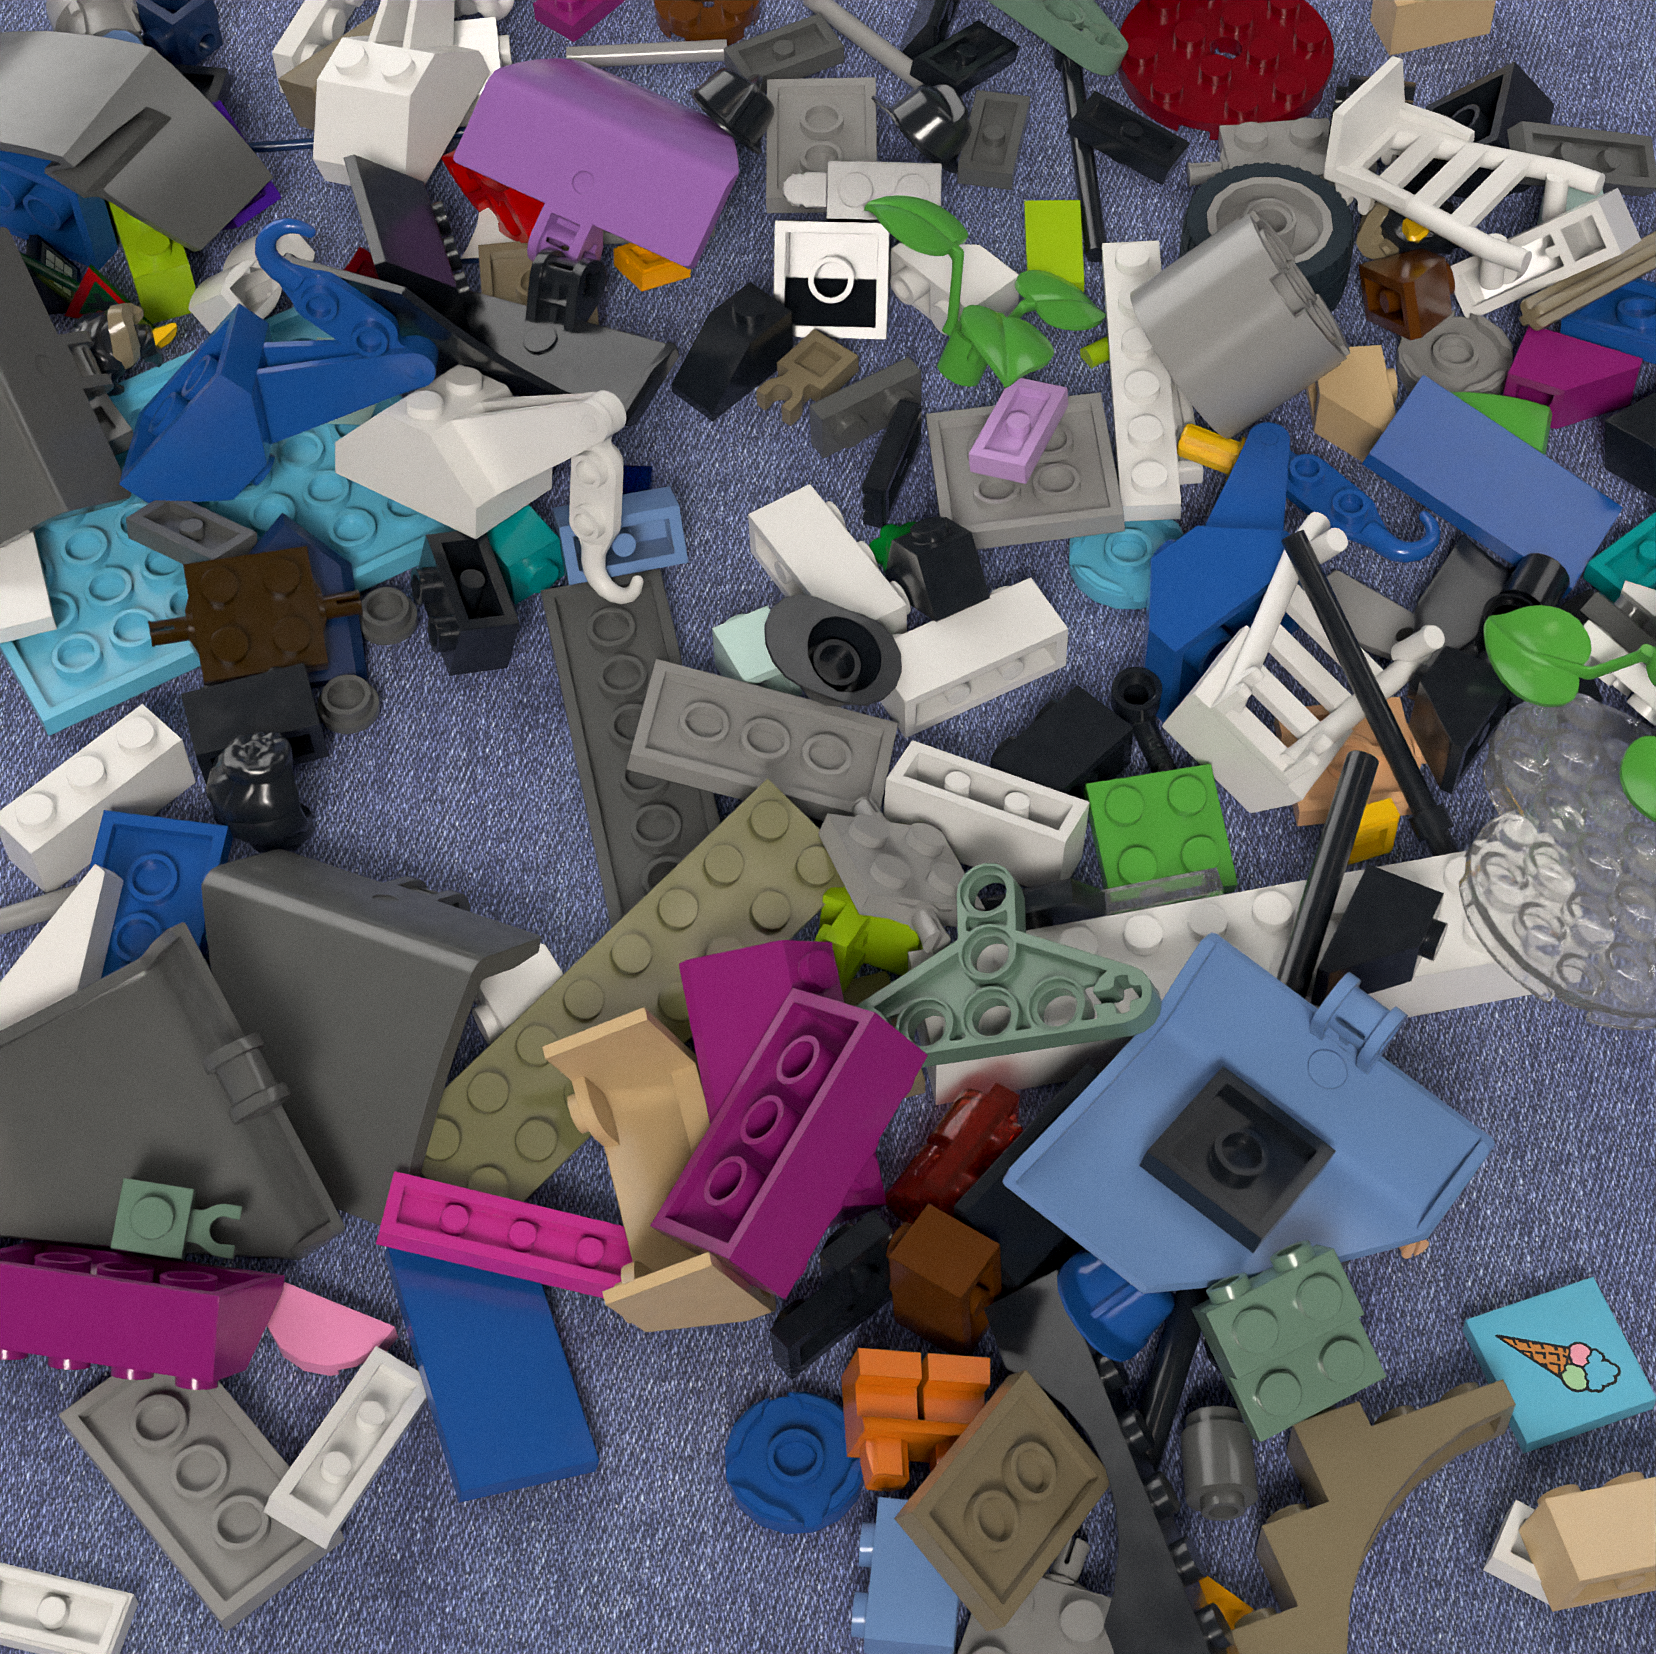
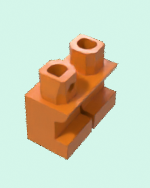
(908, 1409)

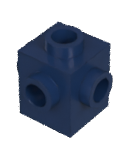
(180, 29)

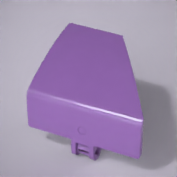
(601, 159)

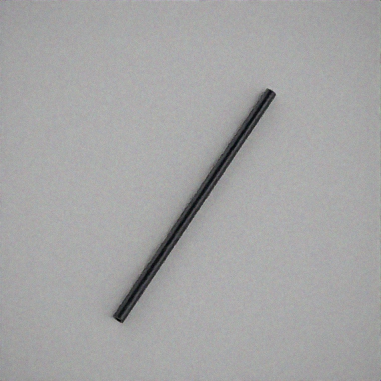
(1296, 972)

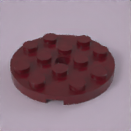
(1179, 80)

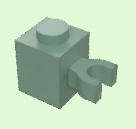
(163, 1220)

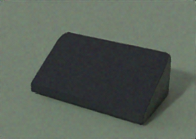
(928, 26)

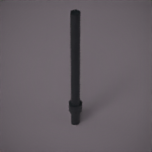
(1083, 159)
(1429, 820)

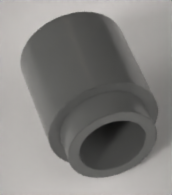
(1218, 1463)

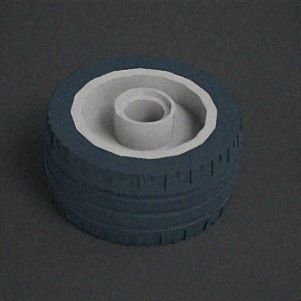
(1298, 207)

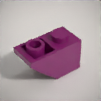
(1571, 376)

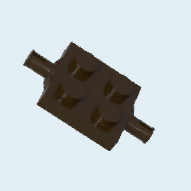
(255, 615)

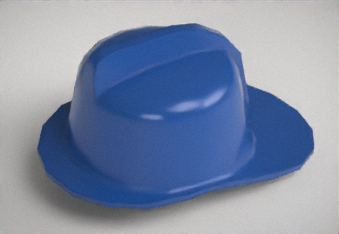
(1108, 1308)

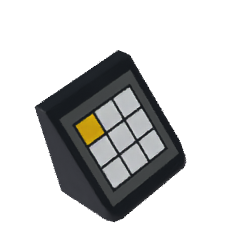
(54, 296)

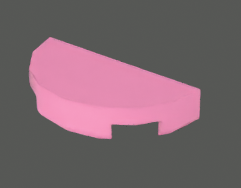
(325, 1334)

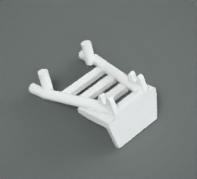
(1381, 124)
(1240, 748)

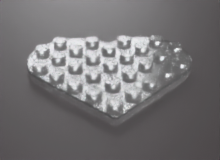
(1568, 865)

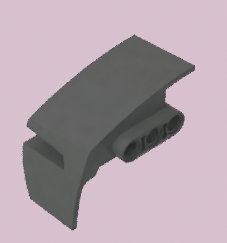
(125, 131)

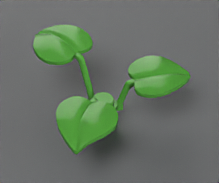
(983, 335)
(1540, 660)

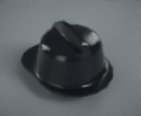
(736, 105)
(933, 122)
(832, 651)

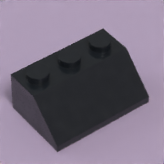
(407, 237)
(1027, 1240)

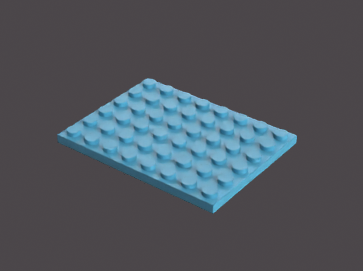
(112, 586)

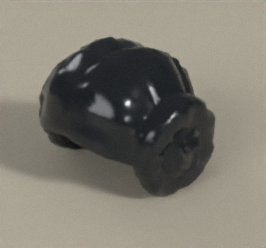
(258, 794)

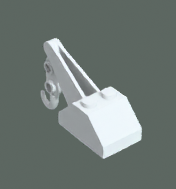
(398, 89)
(480, 455)

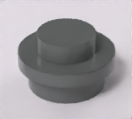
(387, 616)
(348, 704)

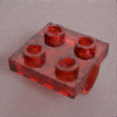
(957, 1152)

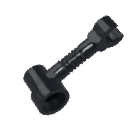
(1136, 700)

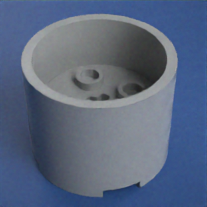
(1239, 325)

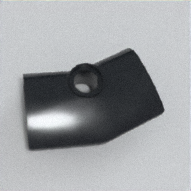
(1475, 587)

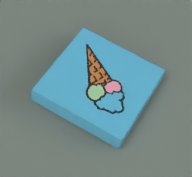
(1560, 1364)

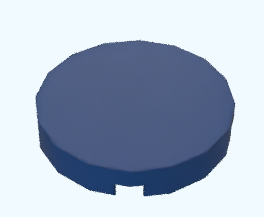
(792, 1464)

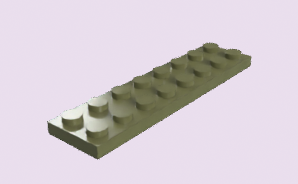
(745, 885)

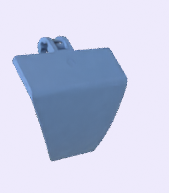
(1395, 1143)

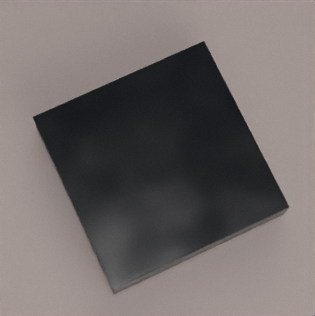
(1237, 1159)

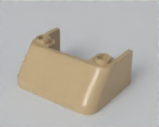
(648, 1109)

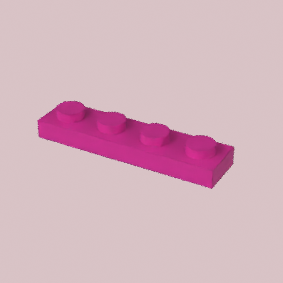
(503, 1235)

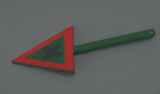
(91, 295)

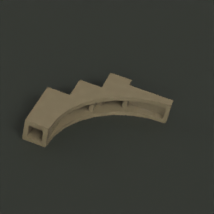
(1354, 1484)

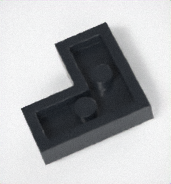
(853, 1289)

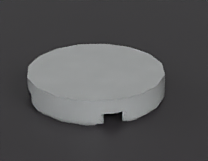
(1458, 356)

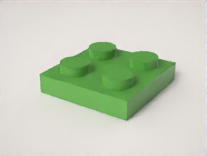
(1159, 827)

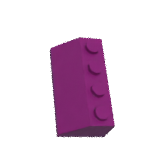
(731, 1007)
(791, 1139)
(132, 1312)

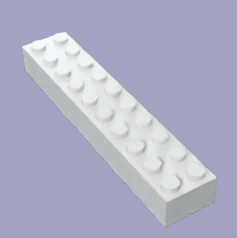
(1253, 922)

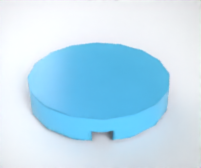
(1117, 565)

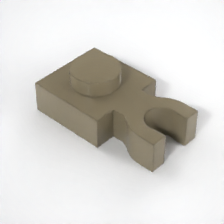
(808, 371)

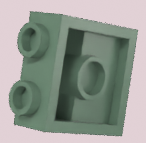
(1289, 1338)

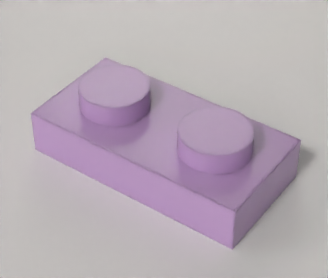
(1018, 430)

